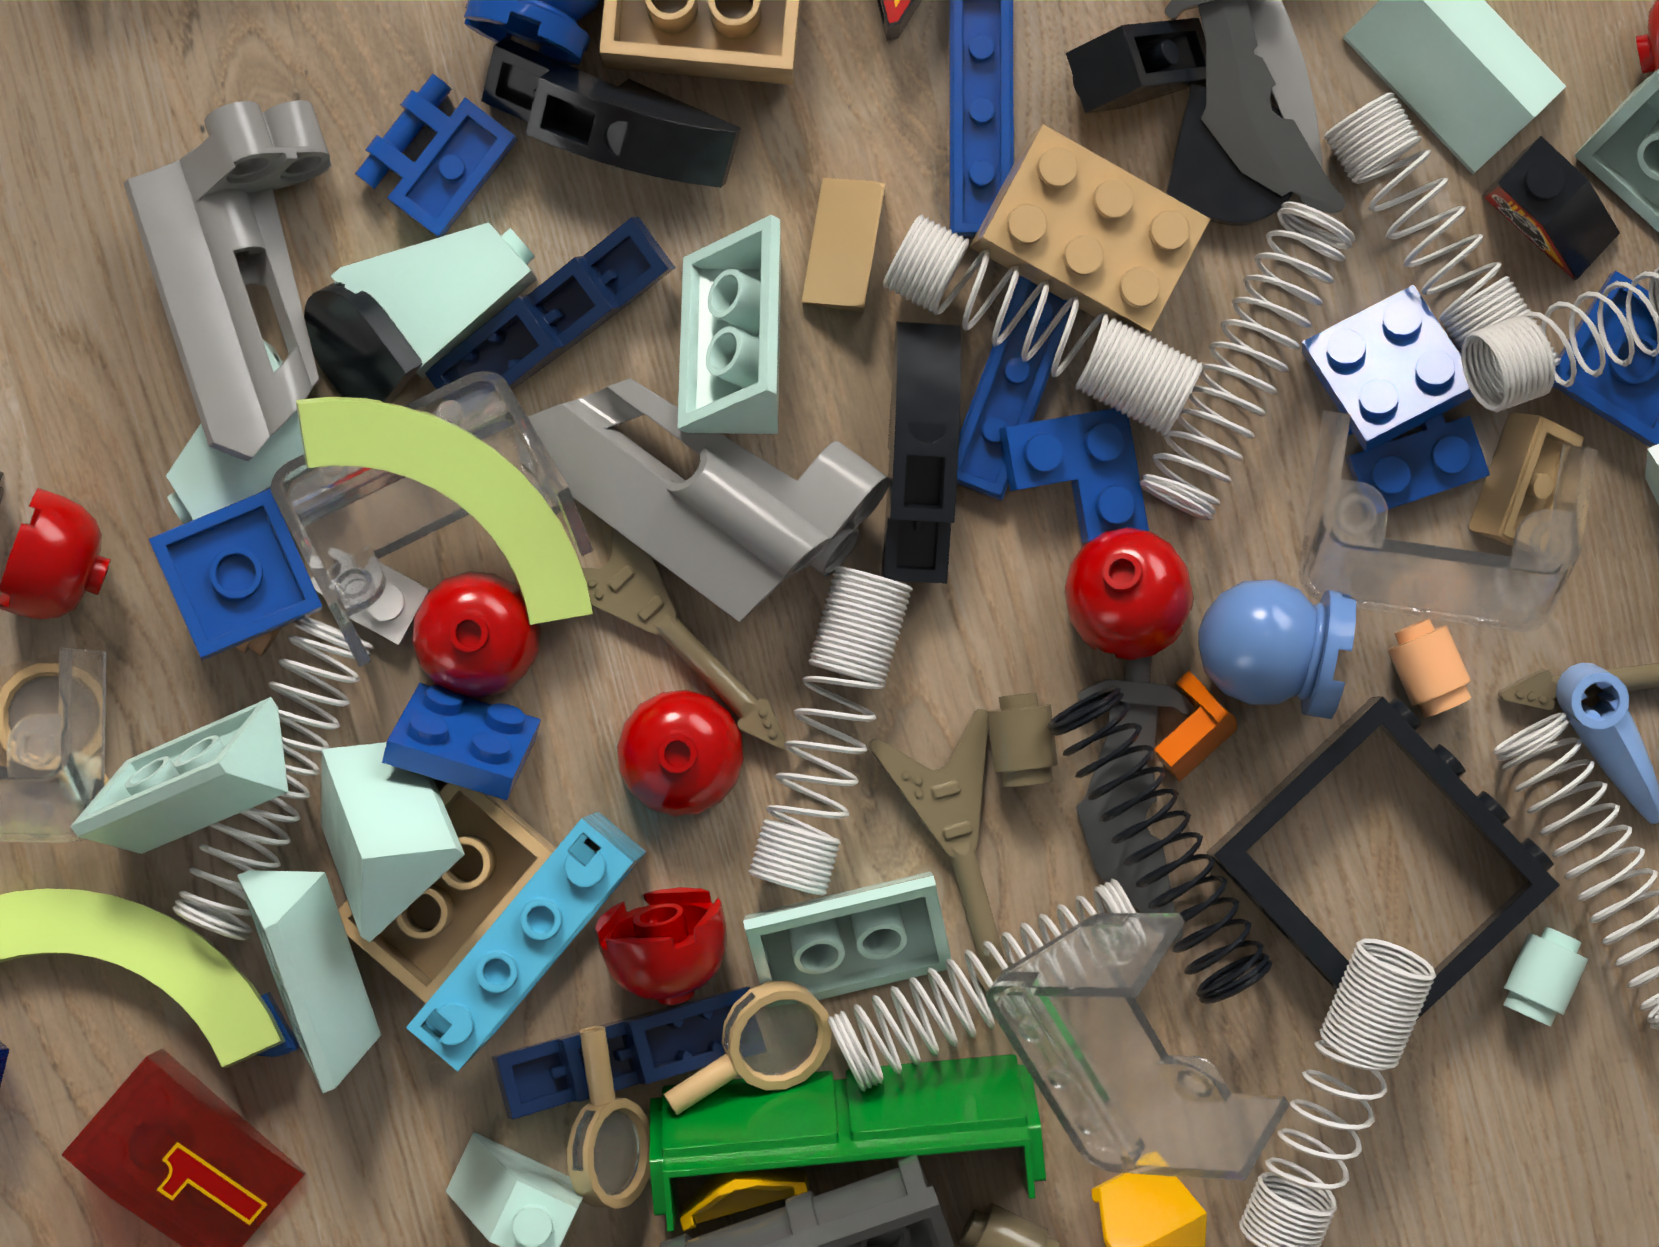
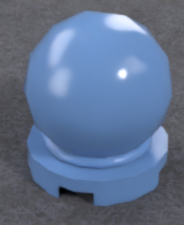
(1273, 644)

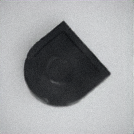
(1209, 179)
(358, 344)

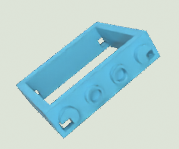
(526, 940)

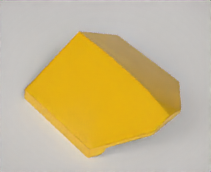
(740, 1191)
(1149, 1212)

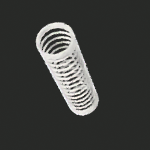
(866, 1075)

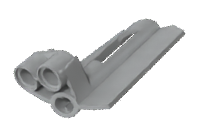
(207, 235)
(729, 526)

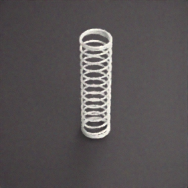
(1180, 492)
(1535, 741)
(217, 916)

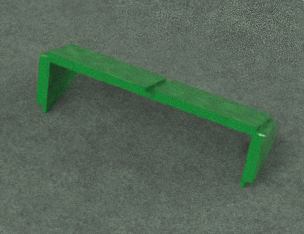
(829, 1121)

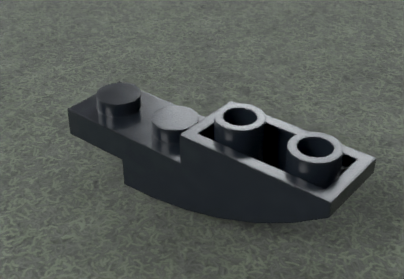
(607, 122)
(922, 452)

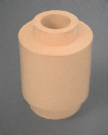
(1430, 667)

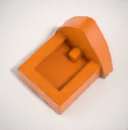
(1198, 733)

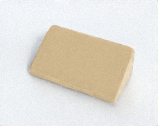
(843, 244)
(1520, 475)

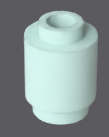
(1545, 976)

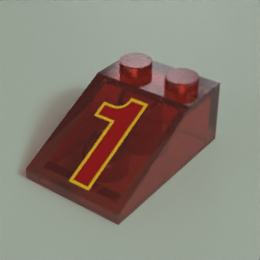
(182, 1158)

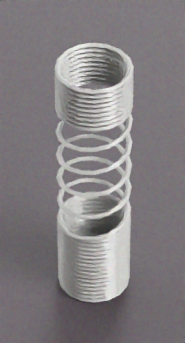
(1376, 138)
(1515, 361)
(1124, 366)
(853, 641)
(1370, 1027)

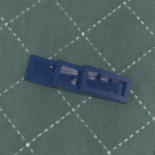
(560, 310)
(639, 1049)

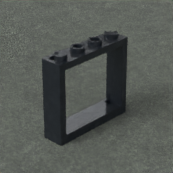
(1444, 772)

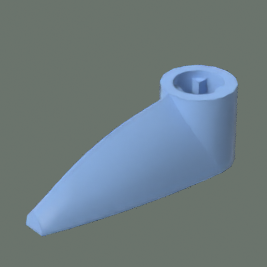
(1611, 734)

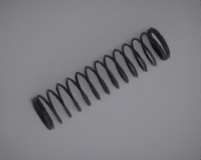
(1223, 982)

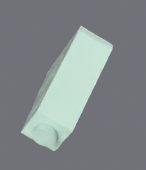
(444, 286)
(213, 479)
(512, 1196)

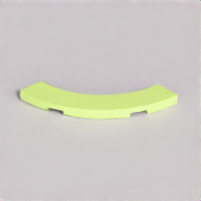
(466, 471)
(152, 946)

